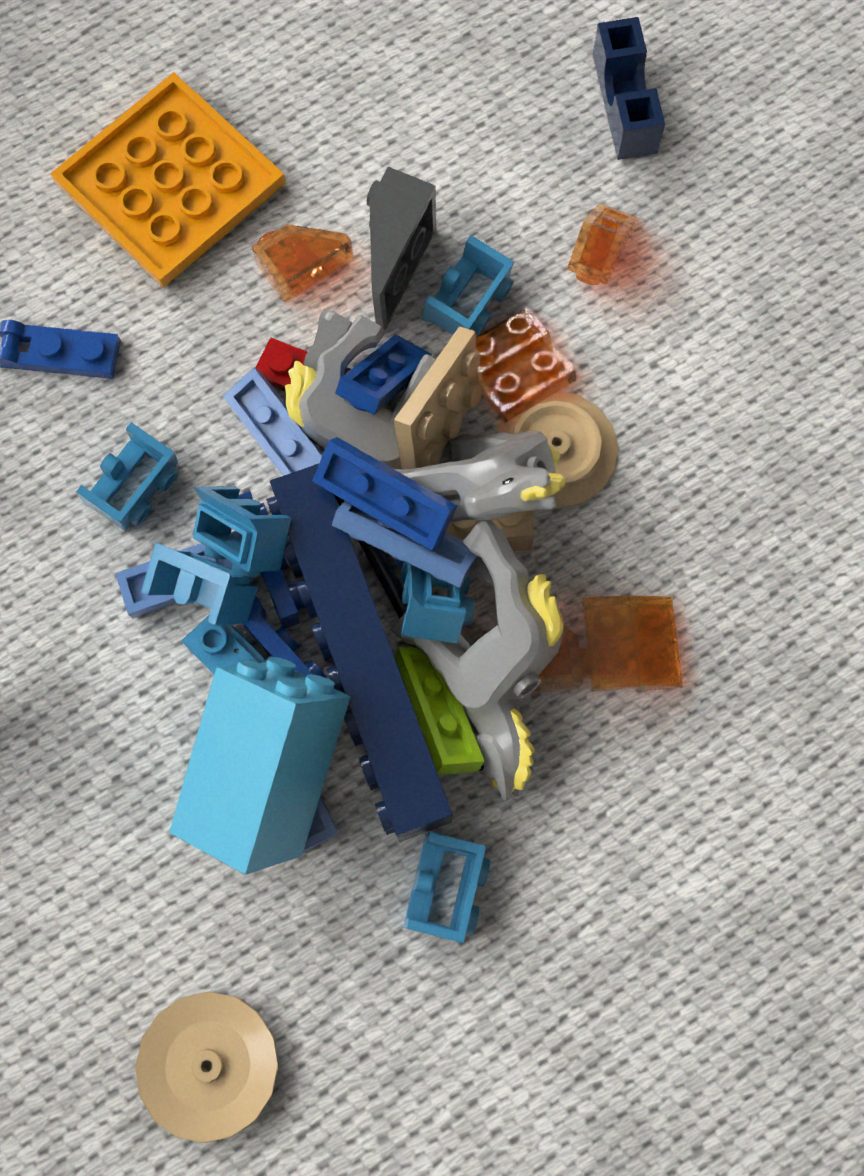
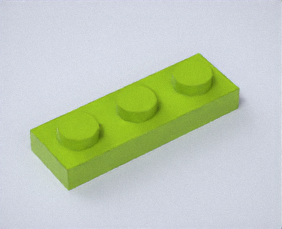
(438, 715)

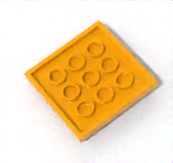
(168, 179)

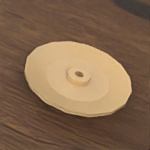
(584, 441)
(172, 1072)

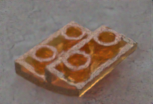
(520, 365)
(632, 643)

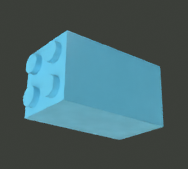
(259, 763)

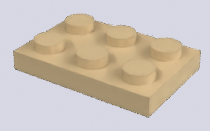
(439, 402)

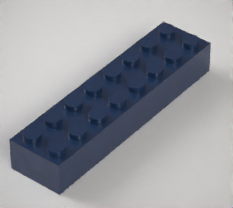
(363, 659)

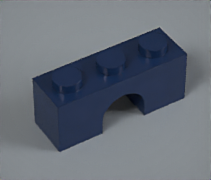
(631, 109)

